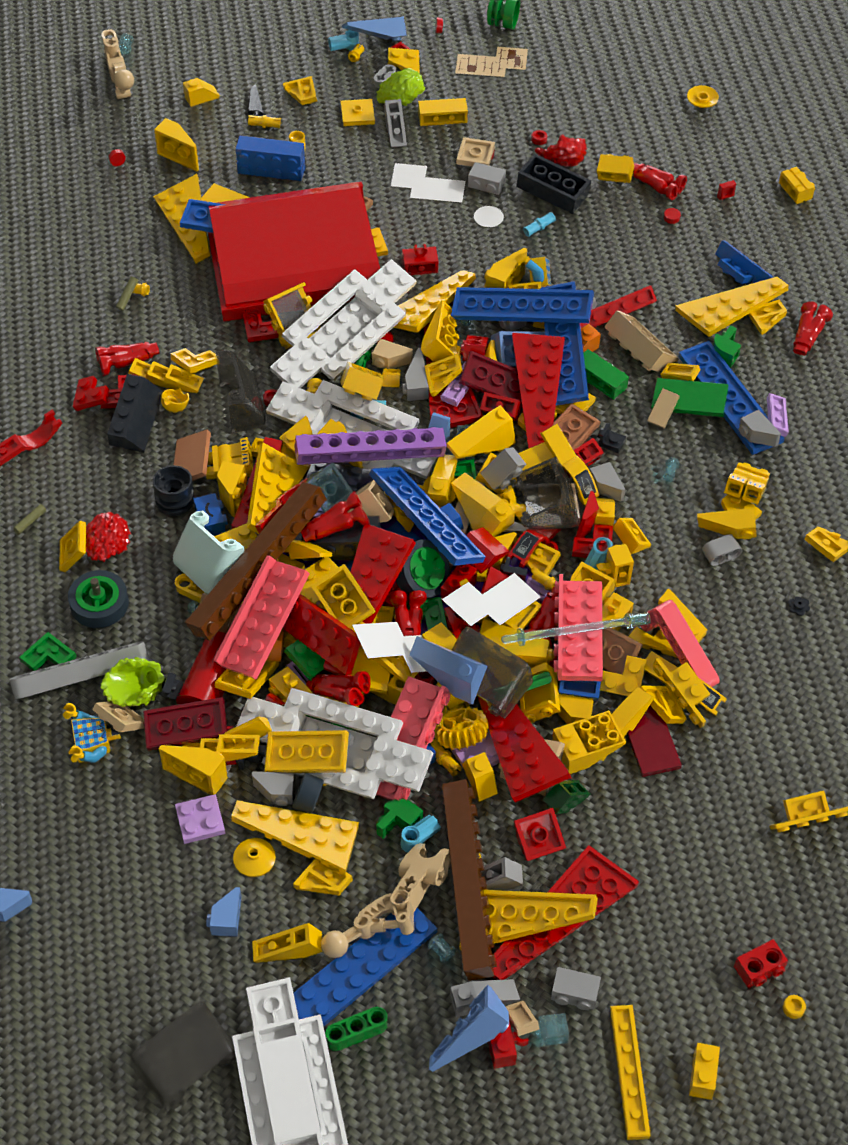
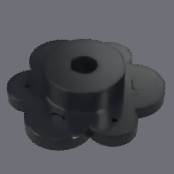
(799, 605)

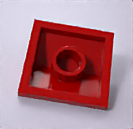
(588, 516)
(488, 546)
(539, 834)

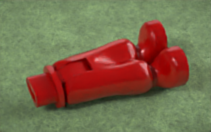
(660, 180)
(810, 326)
(124, 355)
(336, 519)
(546, 616)
(408, 620)
(342, 687)

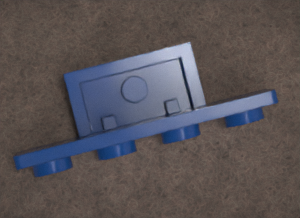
(739, 265)

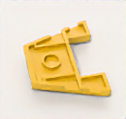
(659, 641)

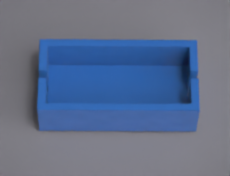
(270, 158)

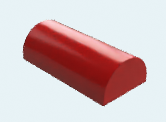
(203, 674)

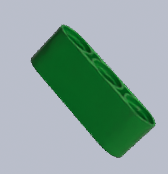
(363, 1020)

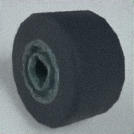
(308, 793)

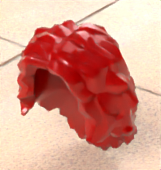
(566, 152)
(106, 536)

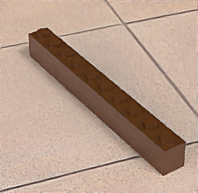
(270, 542)
(468, 881)

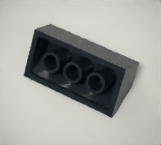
(134, 414)
(343, 543)

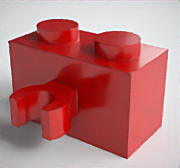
(420, 260)
(510, 405)
(503, 1048)

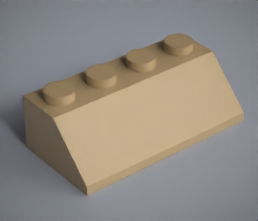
(639, 341)

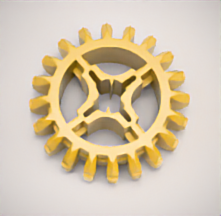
(461, 728)

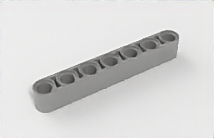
(74, 670)

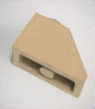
(391, 355)

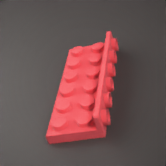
(261, 617)
(581, 652)
(420, 711)

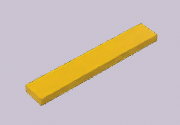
(629, 1072)

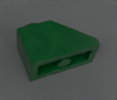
(566, 796)

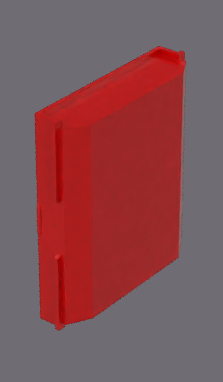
(286, 240)

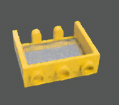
(287, 309)

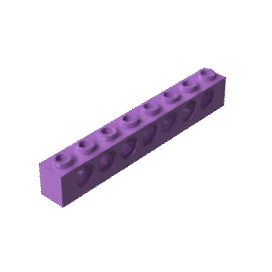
(378, 450)

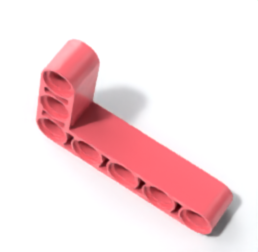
(682, 640)

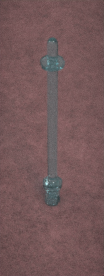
(630, 621)

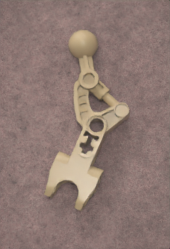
(119, 75)
(416, 875)

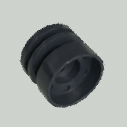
(173, 490)

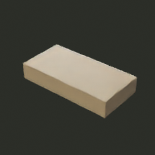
(663, 408)
(522, 1018)

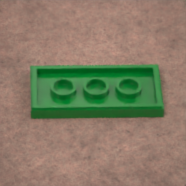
(695, 396)

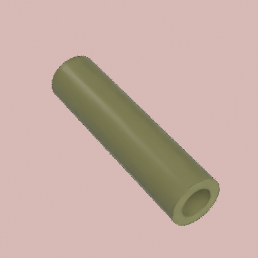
(127, 293)
(29, 519)

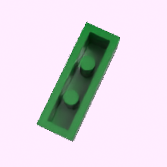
(604, 375)

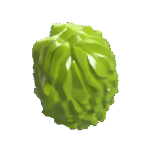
(401, 85)
(132, 682)

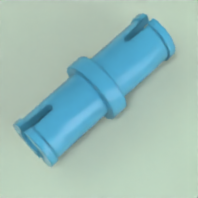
(539, 224)

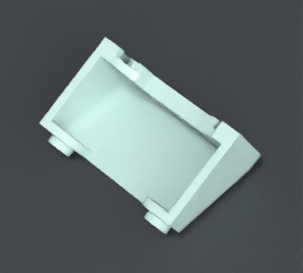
(202, 555)

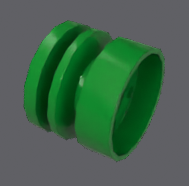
(503, 11)

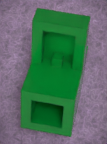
(726, 347)
(399, 813)

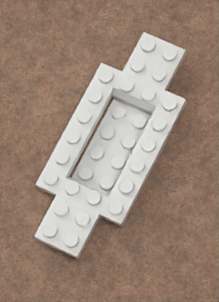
(349, 331)
(294, 403)
(368, 758)
(277, 1075)

